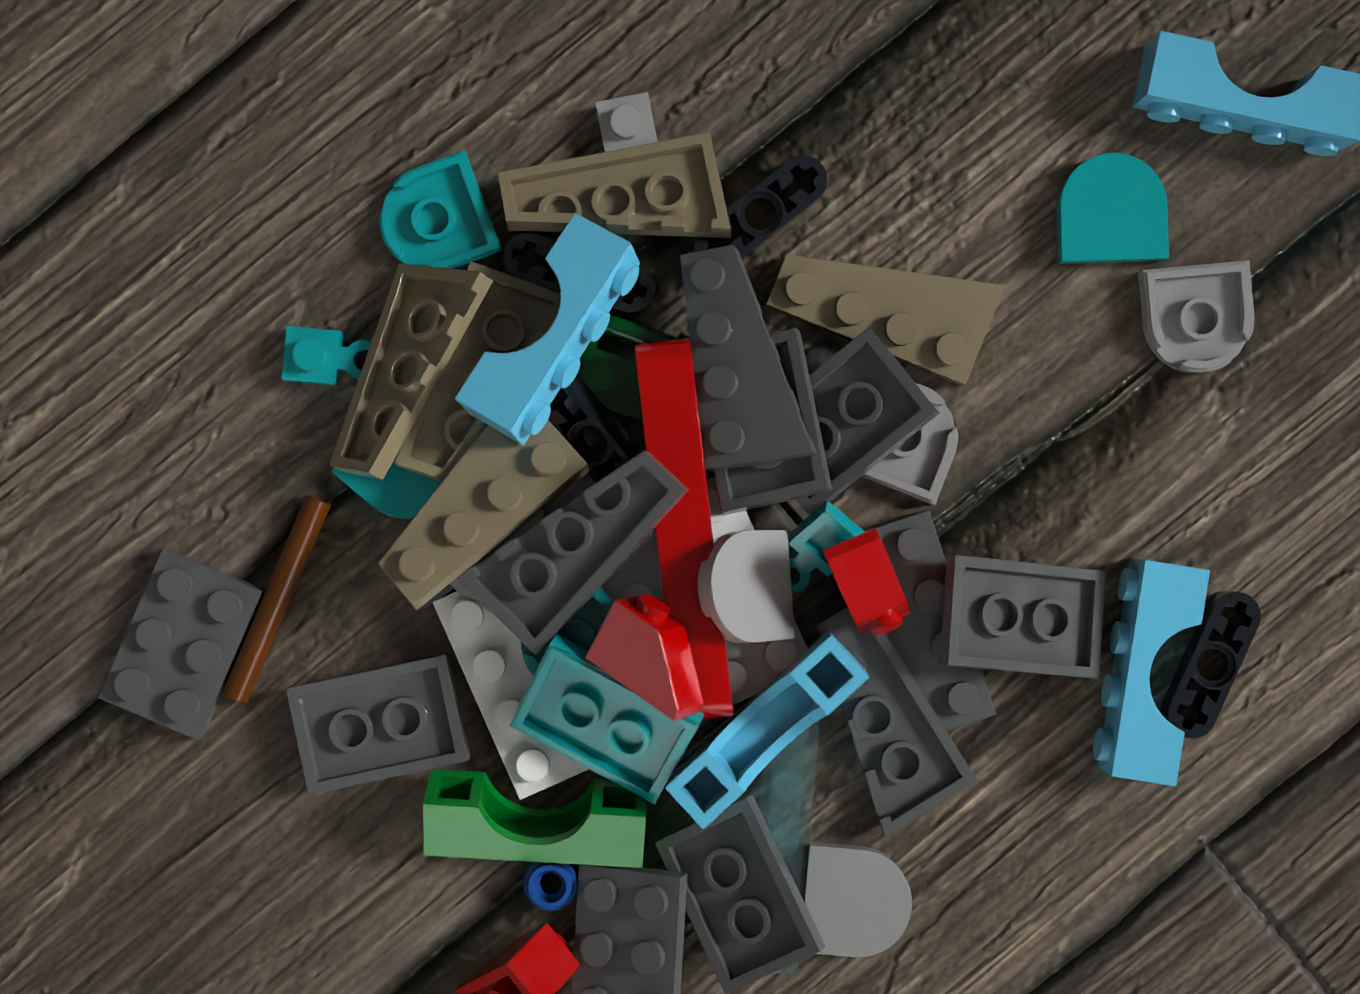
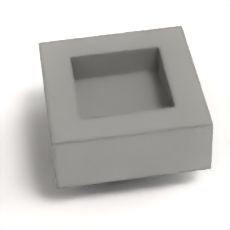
(626, 121)

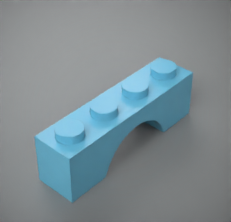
(1185, 81)
(517, 387)
(1156, 605)
(764, 727)

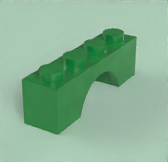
(473, 820)

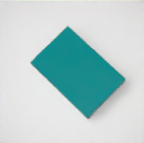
(601, 722)

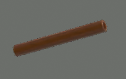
(276, 599)

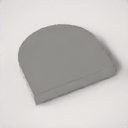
(1197, 314)
(924, 459)
(749, 586)
(855, 899)

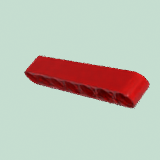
(686, 531)

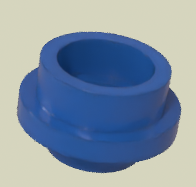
(545, 898)

